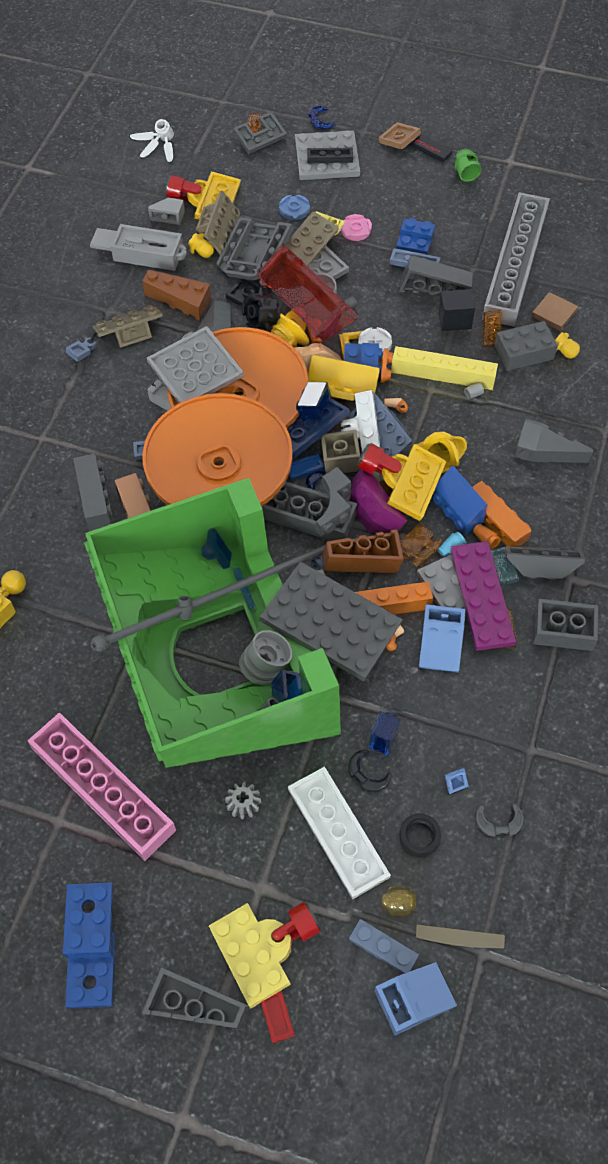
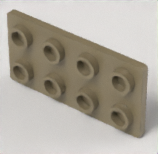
(218, 221)
(311, 237)
(130, 327)

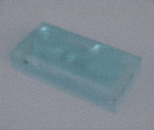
(505, 569)

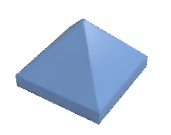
(456, 780)

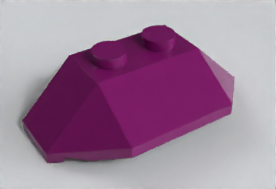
(372, 505)

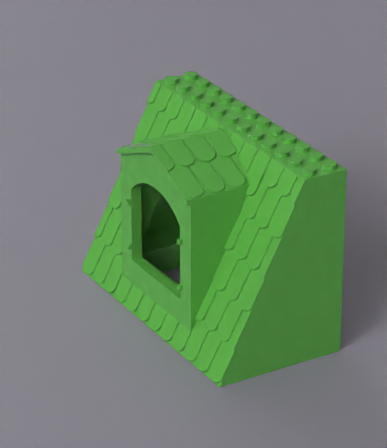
(143, 572)

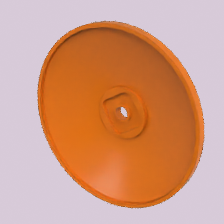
(270, 367)
(212, 429)

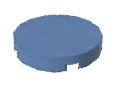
(294, 207)

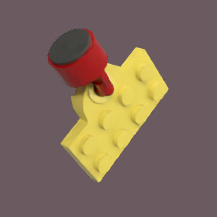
(259, 948)

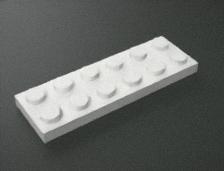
(339, 833)

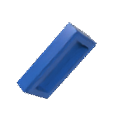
(306, 466)

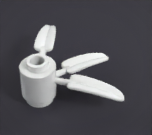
(164, 132)

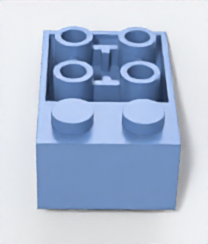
(442, 638)
(414, 998)

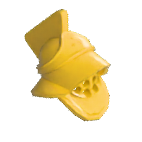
(291, 329)
(446, 447)

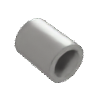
(474, 390)

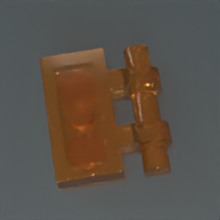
(415, 541)

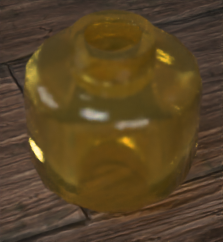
(399, 901)

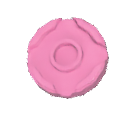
(356, 227)

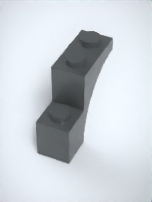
(337, 487)

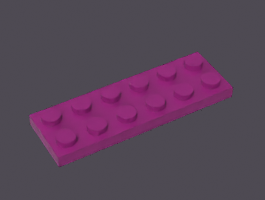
(482, 596)

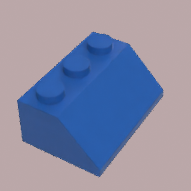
(459, 501)

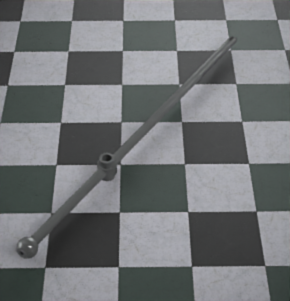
(185, 606)

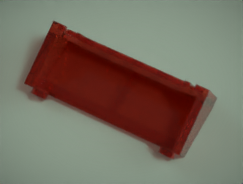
(306, 294)

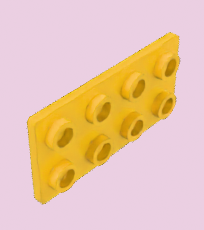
(343, 377)

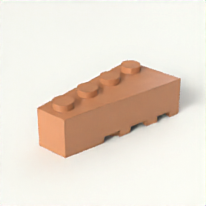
(132, 496)

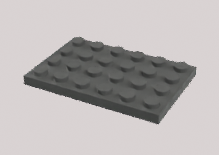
(331, 617)

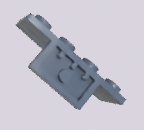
(392, 434)

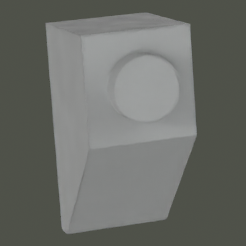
(167, 211)

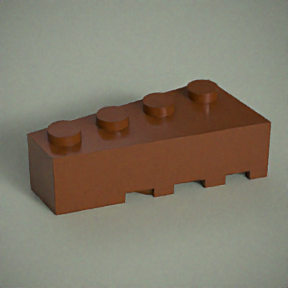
(178, 292)
(365, 554)

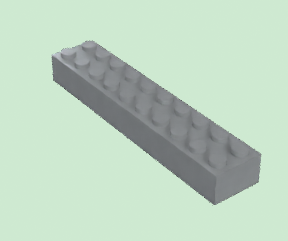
(517, 257)

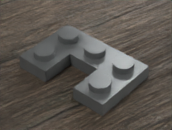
(255, 141)

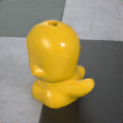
(201, 245)
(567, 346)

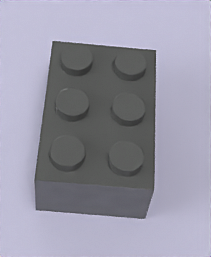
(525, 345)
(566, 624)

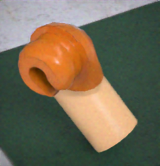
(400, 405)
(392, 645)

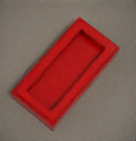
(277, 1018)

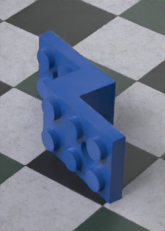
(89, 945)

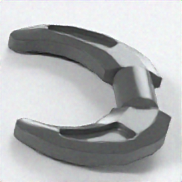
(489, 829)

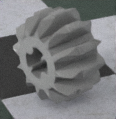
(250, 804)

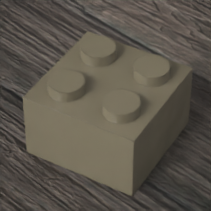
(341, 451)

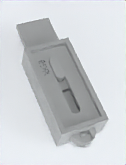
(141, 246)

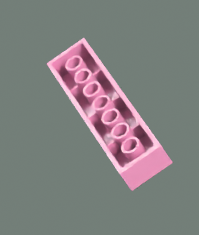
(102, 786)

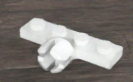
(365, 421)

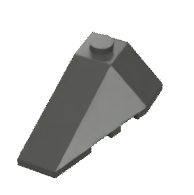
(217, 317)
(543, 445)

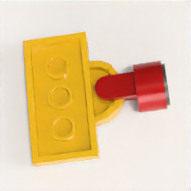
(202, 192)
(410, 477)

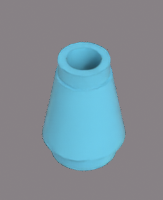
(452, 540)

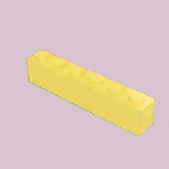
(443, 367)

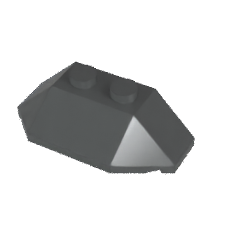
(544, 562)

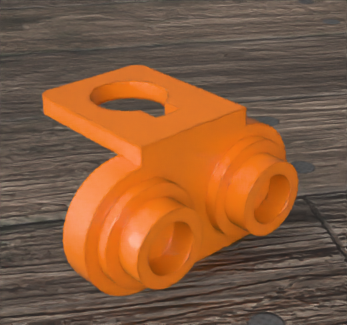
(387, 358)

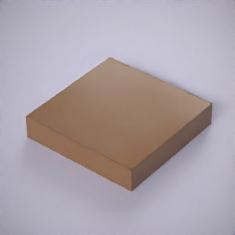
(399, 135)
(554, 311)

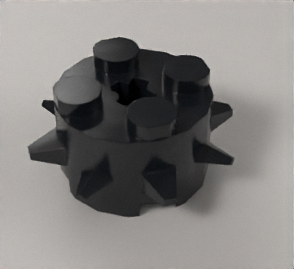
(260, 310)

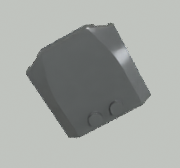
(251, 247)

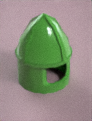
(467, 165)

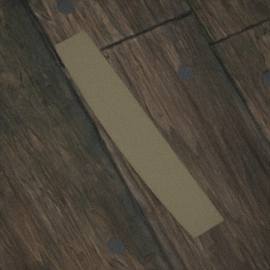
(460, 937)

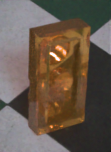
(253, 122)
(491, 325)

